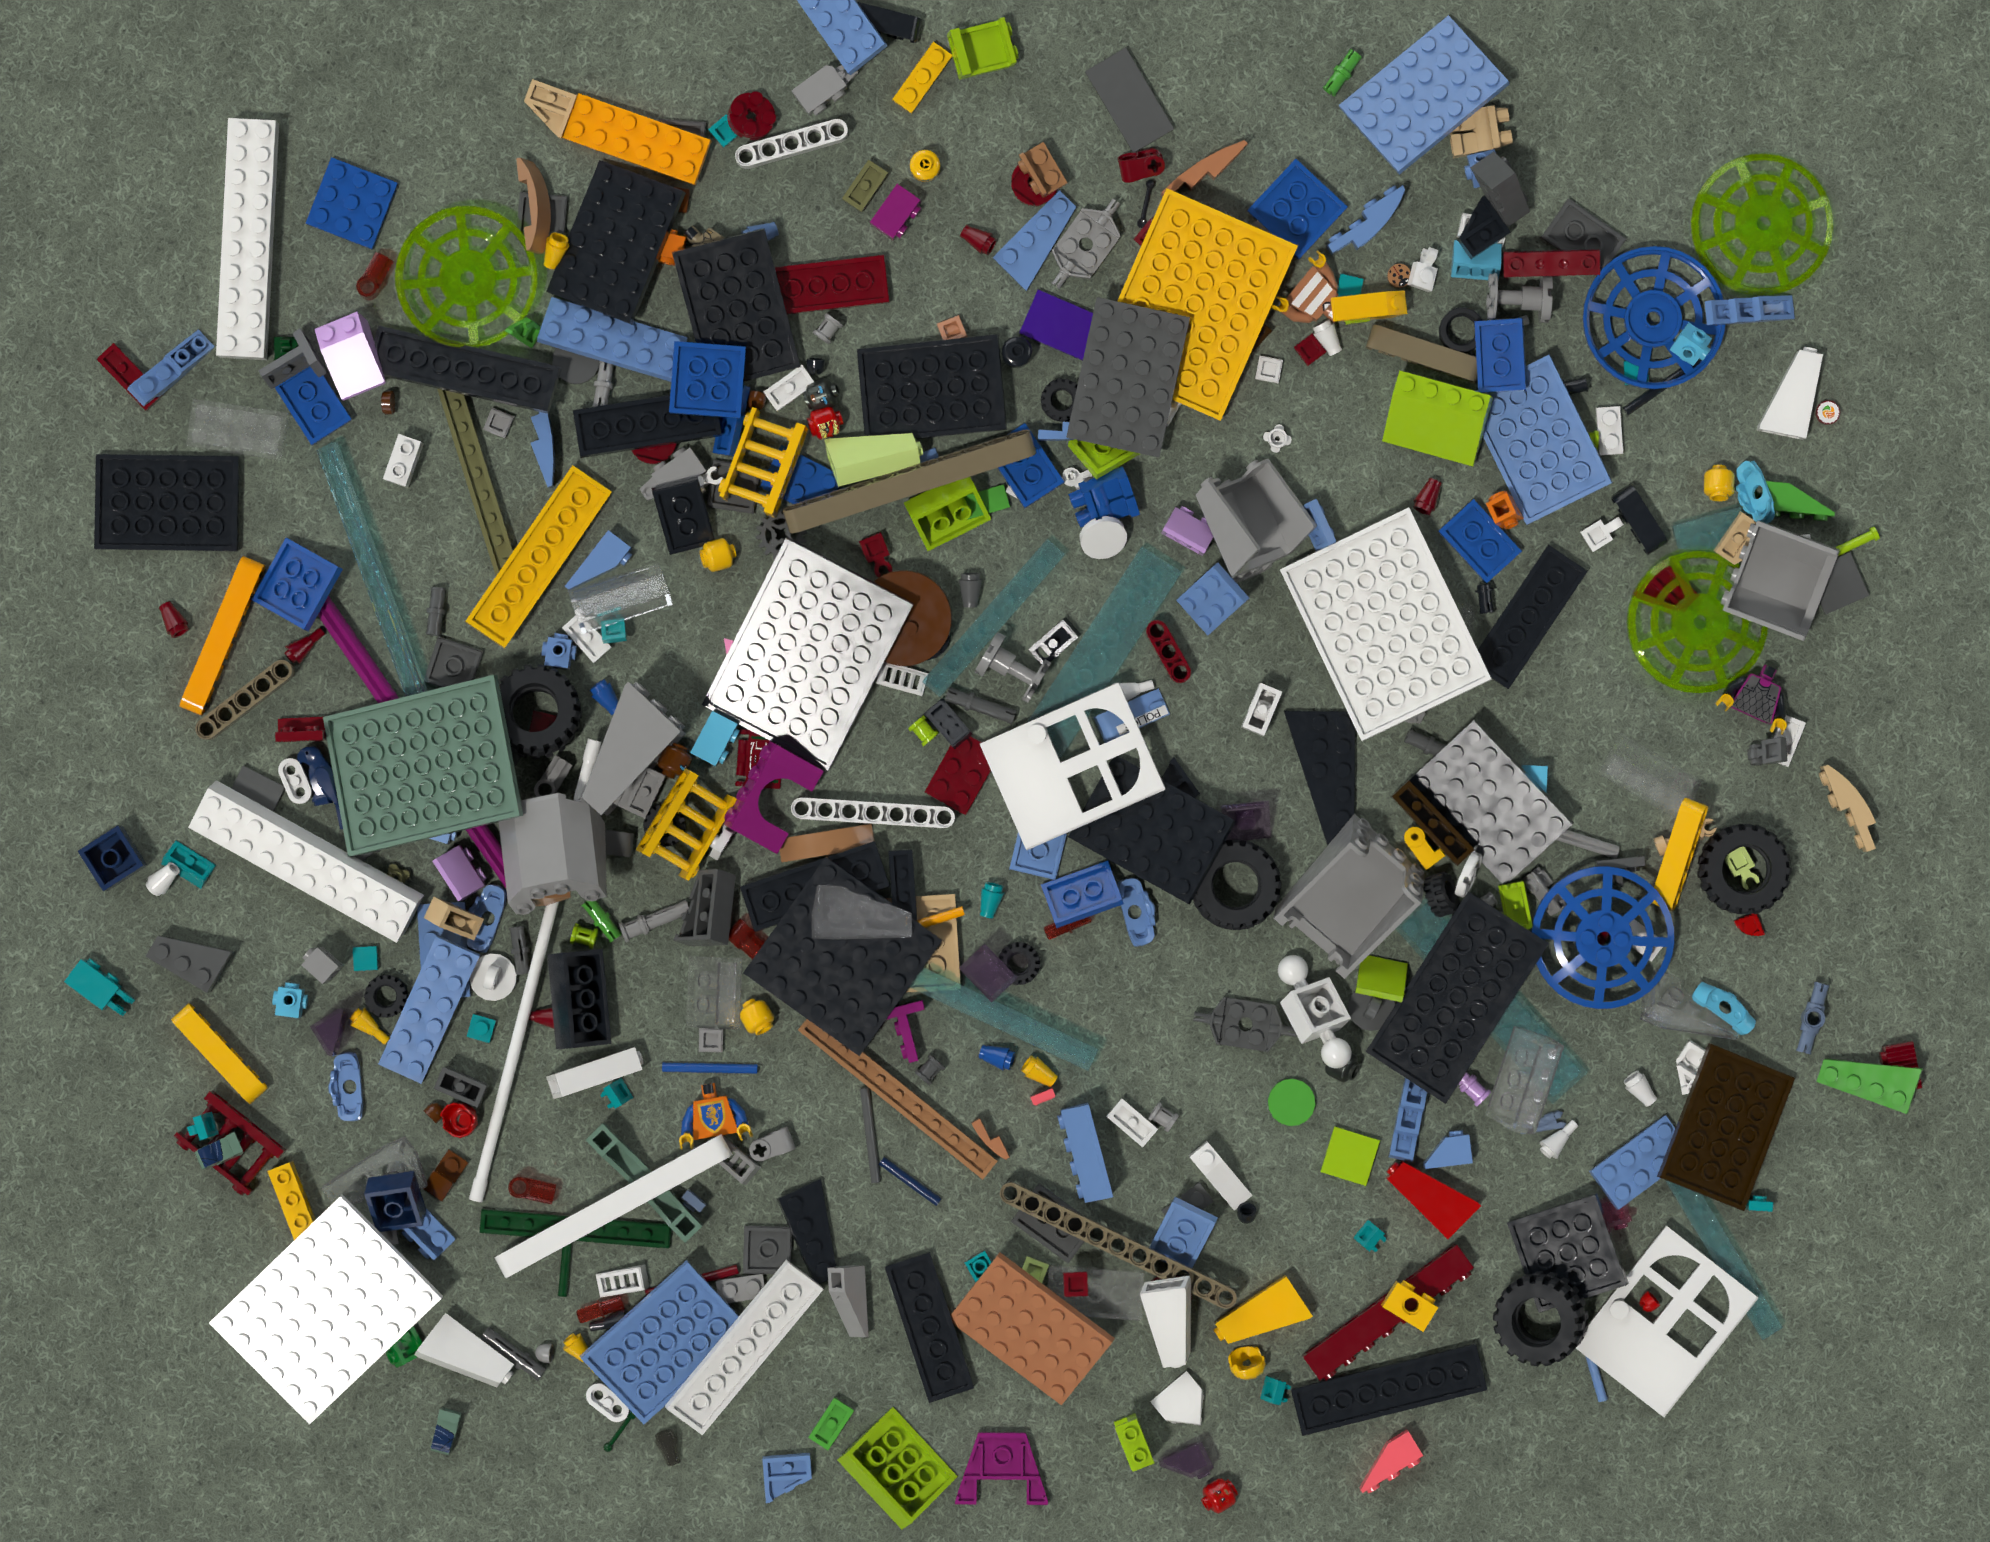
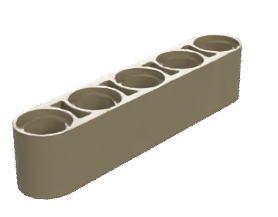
(1423, 352)
(234, 704)

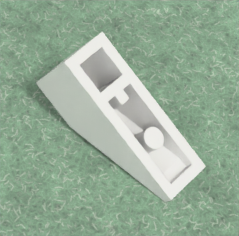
(1220, 1175)

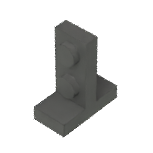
(293, 362)

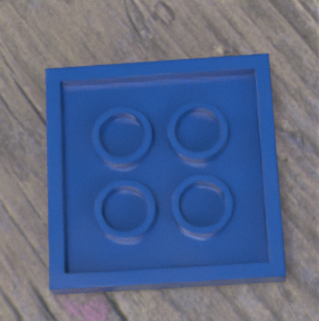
(351, 203)
(1297, 207)
(707, 379)
(297, 584)

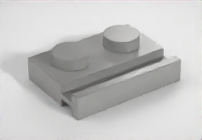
(641, 793)

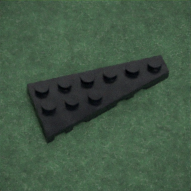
(1328, 762)

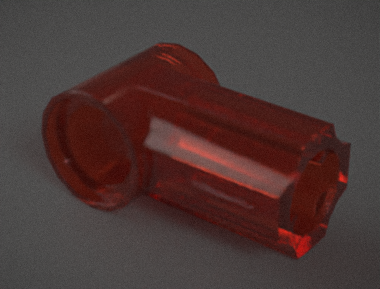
(375, 274)
(745, 938)
(535, 1189)

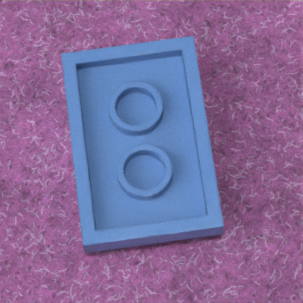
(1212, 598)
(1183, 1232)

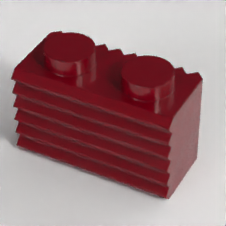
(1900, 1055)

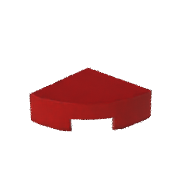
(1750, 925)

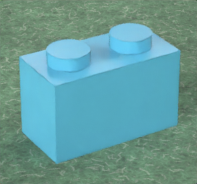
(715, 739)

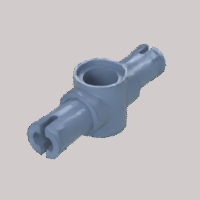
(1817, 1005)

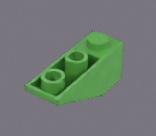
(1796, 502)

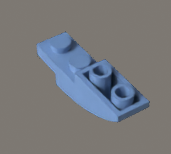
(1375, 215)
(171, 368)

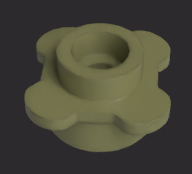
(402, 875)

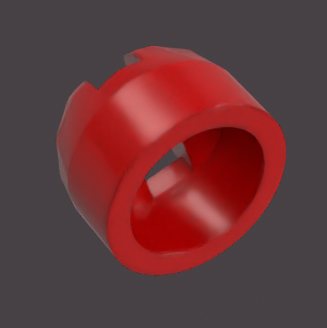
(1649, 1302)

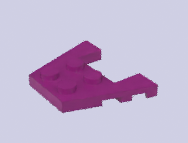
(1001, 1458)

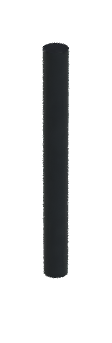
(1651, 393)

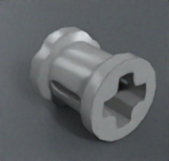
(827, 328)
(1163, 1116)

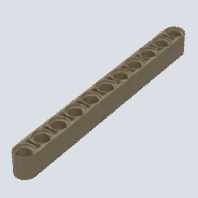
(909, 481)
(1109, 1235)

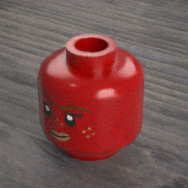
(1219, 1495)

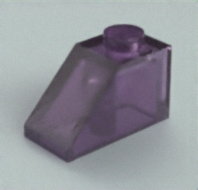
(1189, 1461)

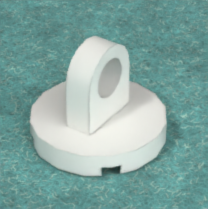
(493, 977)

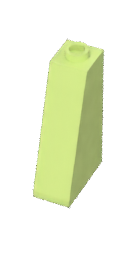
(871, 456)

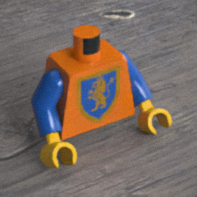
(713, 1117)

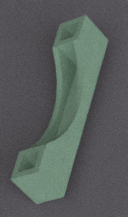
(632, 1168)

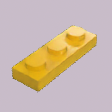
(922, 77)

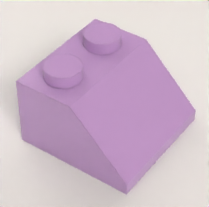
(1188, 530)
(460, 872)

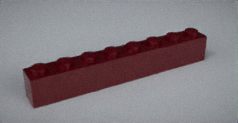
(1377, 1321)

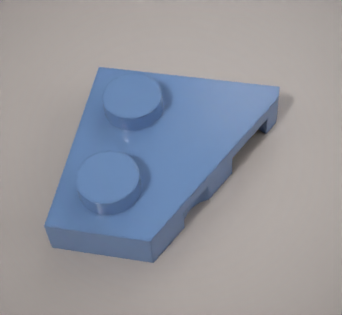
(785, 1473)

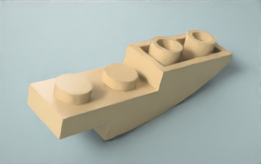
(1845, 796)

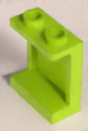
(982, 48)
(1133, 1442)

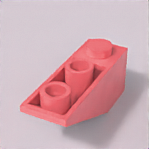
(1394, 1456)

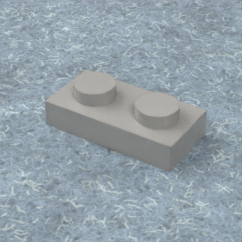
(740, 1288)

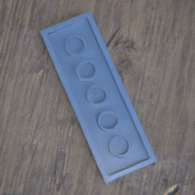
(609, 339)
(429, 1009)

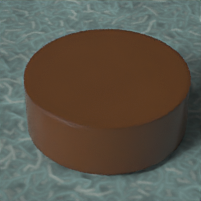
(388, 402)

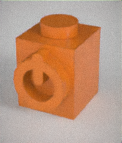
(673, 243)
(1504, 510)

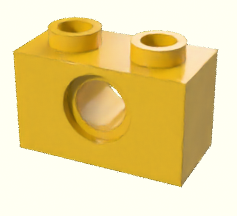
(1420, 1315)

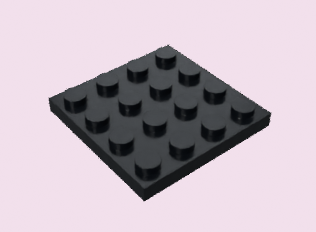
(1571, 1243)

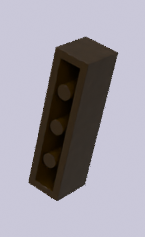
(1432, 822)

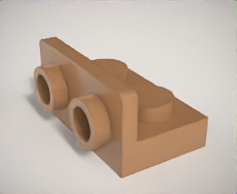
(1042, 169)

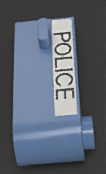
(1145, 711)

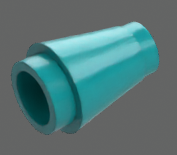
(990, 899)

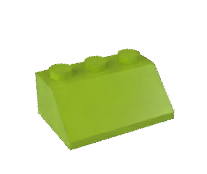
(939, 512)

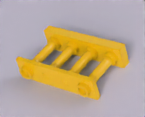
(780, 479)
(663, 824)

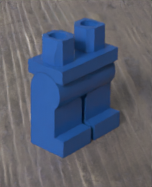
(1105, 496)

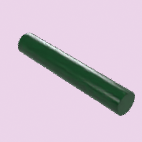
(564, 1270)

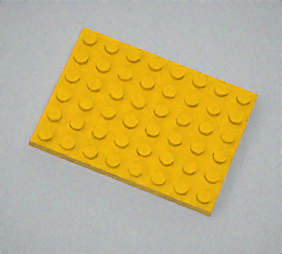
(1218, 276)

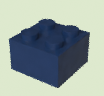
(112, 858)
(395, 1201)

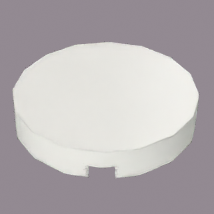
(1103, 537)
(1468, 874)

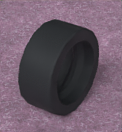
(1443, 329)

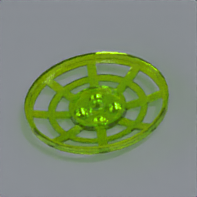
(1748, 232)
(459, 263)
(1683, 624)

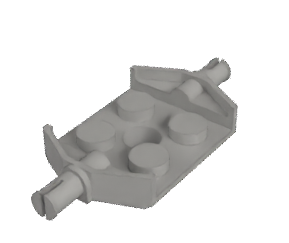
(1089, 224)

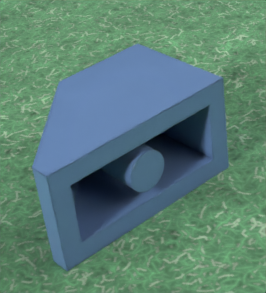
(1450, 1151)

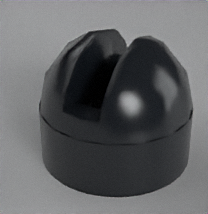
(815, 364)
(1246, 1212)

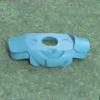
(1751, 477)
(1711, 996)

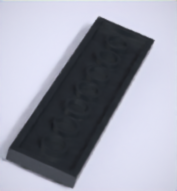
(466, 370)
(1388, 1389)

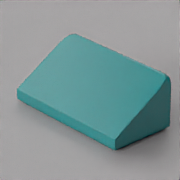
(191, 864)

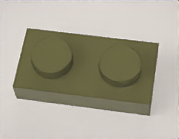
(865, 186)

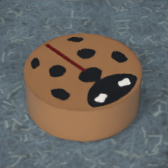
(1398, 275)

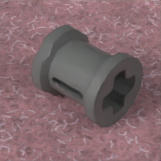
(930, 1069)

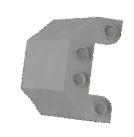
(1254, 519)
(1780, 579)
(553, 851)

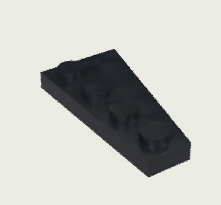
(810, 1228)

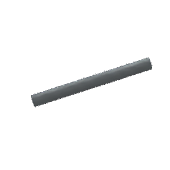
(870, 1135)

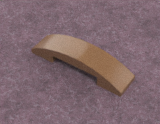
(539, 206)
(825, 842)

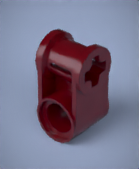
(1138, 165)

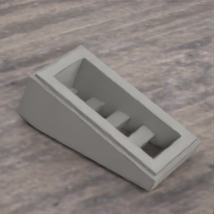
(751, 1171)

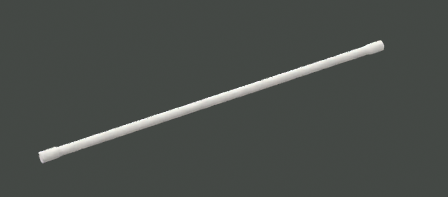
(480, 1181)

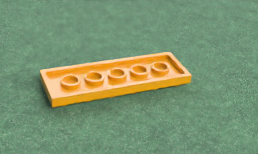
(636, 139)

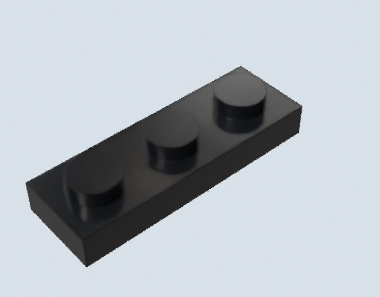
(903, 880)

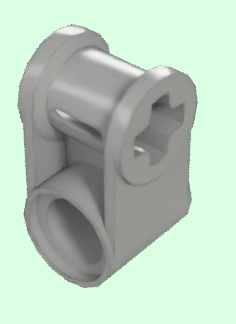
(776, 1142)

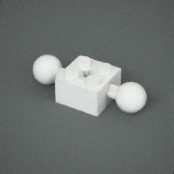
(1315, 1011)

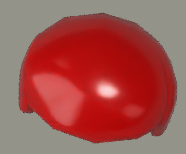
(467, 1120)

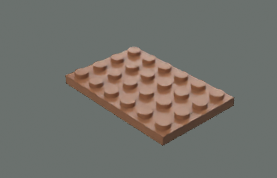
(1031, 1328)

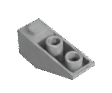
(848, 1293)

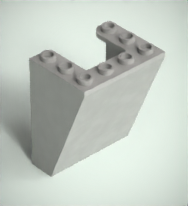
(631, 744)
(1353, 895)

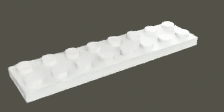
(744, 1347)

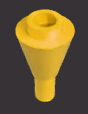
(364, 1022)
(575, 1345)

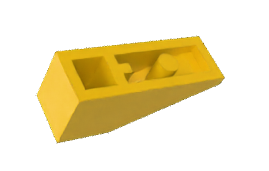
(1369, 306)

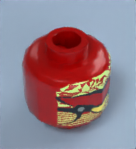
(824, 422)

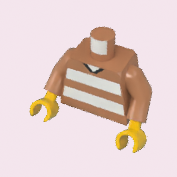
(1311, 295)

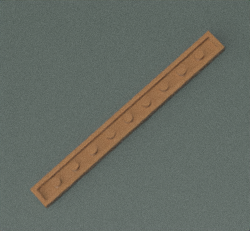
(903, 1101)

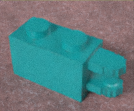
(97, 986)

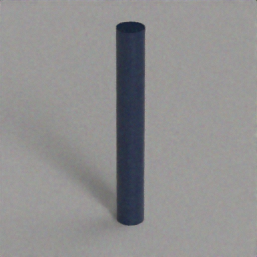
(910, 1181)

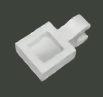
(1422, 273)
(707, 479)
(1599, 534)
(720, 842)

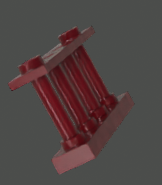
(1552, 263)
(252, 1134)

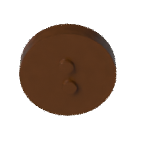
(927, 622)

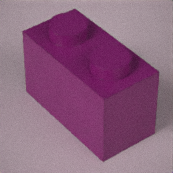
(896, 212)

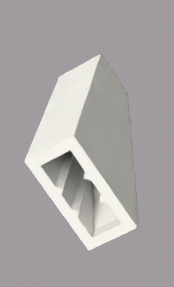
(1794, 398)
(595, 1072)
(1169, 1316)
(465, 1353)

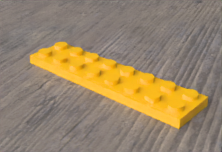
(538, 556)

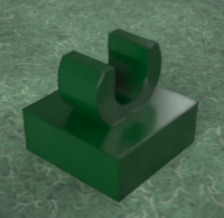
(283, 345)

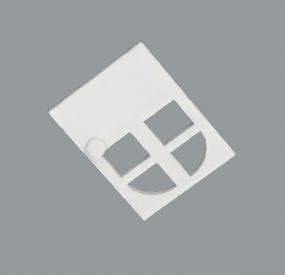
(1038, 783)
(1641, 1351)

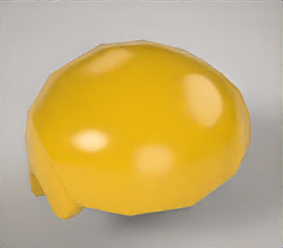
(1242, 1354)

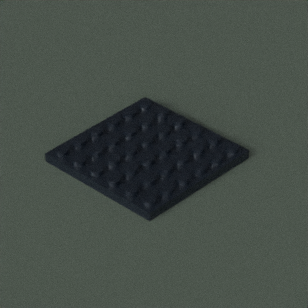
(839, 983)

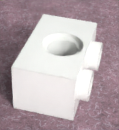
(403, 461)
(1261, 709)

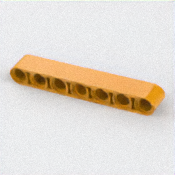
(221, 635)

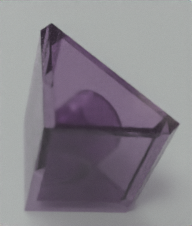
(1251, 820)
(988, 973)
(330, 1030)

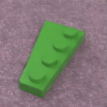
(1878, 1083)

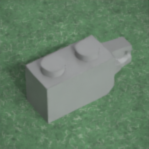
(822, 88)
(682, 467)

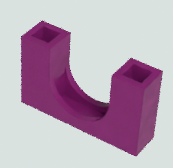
(772, 765)

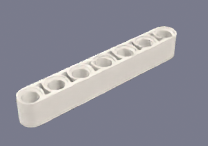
(861, 808)

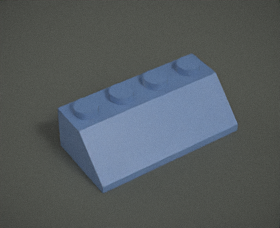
(1086, 1153)

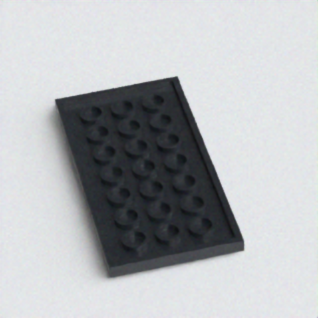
(1457, 997)

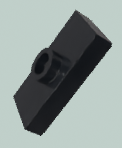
(948, 723)

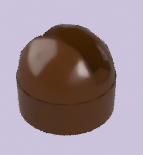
(756, 399)
(433, 1111)

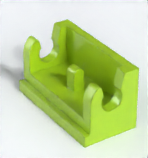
(1515, 903)

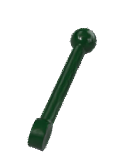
(608, 1446)

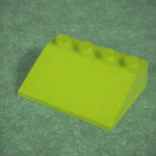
(1437, 418)
(897, 1468)

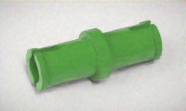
(1342, 72)
(602, 920)

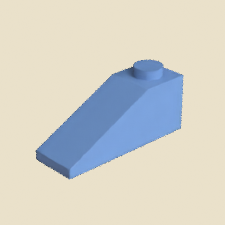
(604, 558)

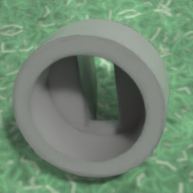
(543, 1353)

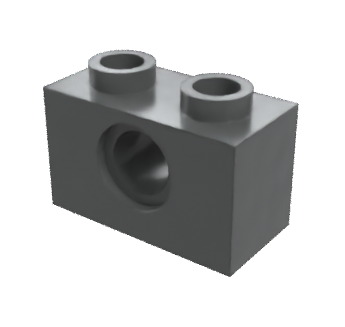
(461, 1086)

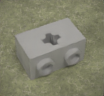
(321, 964)

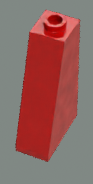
(1436, 1201)

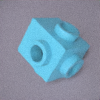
(1691, 344)
(283, 1007)

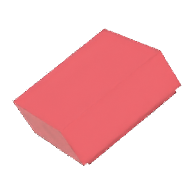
(1042, 1096)

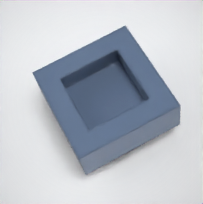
(692, 1201)

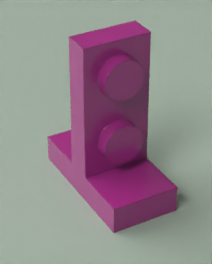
(903, 1028)

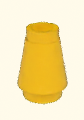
(555, 249)
(1038, 1071)

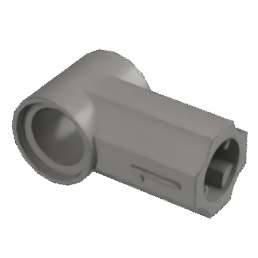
(554, 775)

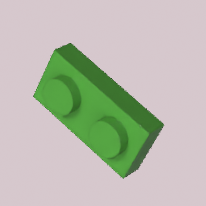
(831, 1423)

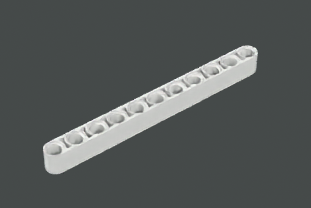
(613, 1206)

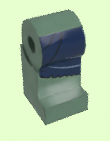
(219, 1151)
(445, 1430)

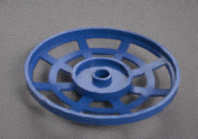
(1646, 302)
(1603, 921)

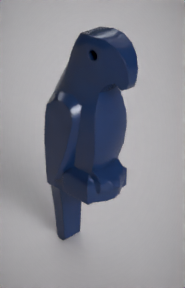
(320, 778)

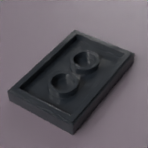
(683, 515)

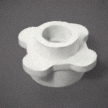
(1270, 438)

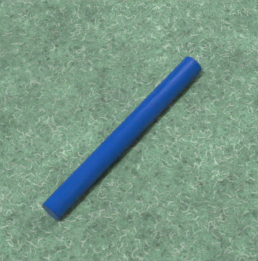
(710, 1068)

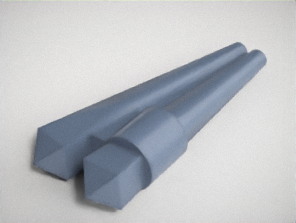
(1549, 1122)

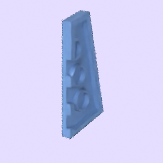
(1033, 242)

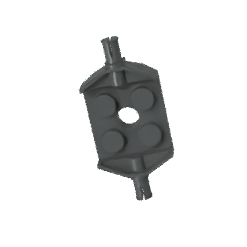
(1265, 1024)

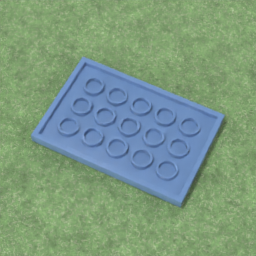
(1424, 94)
(1543, 444)
(660, 1341)

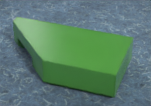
(525, 331)

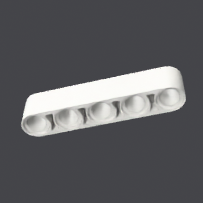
(779, 142)

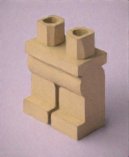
(1484, 134)

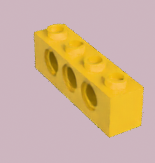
(292, 1198)

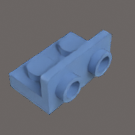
(1323, 534)
(431, 1237)

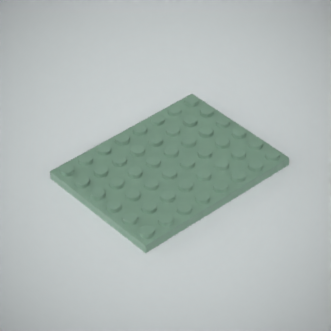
(423, 766)

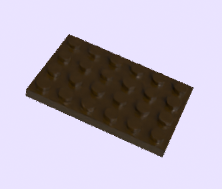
(1726, 1127)

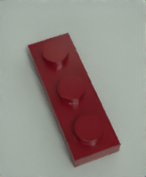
(122, 370)

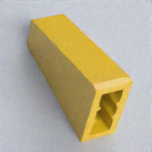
(1266, 1311)

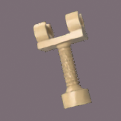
(1661, 842)

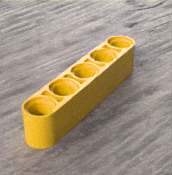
(1680, 851)
(216, 1051)

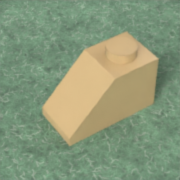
(453, 918)

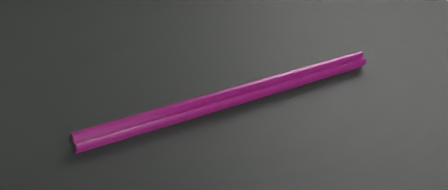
(384, 692)

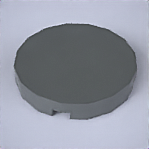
(575, 367)

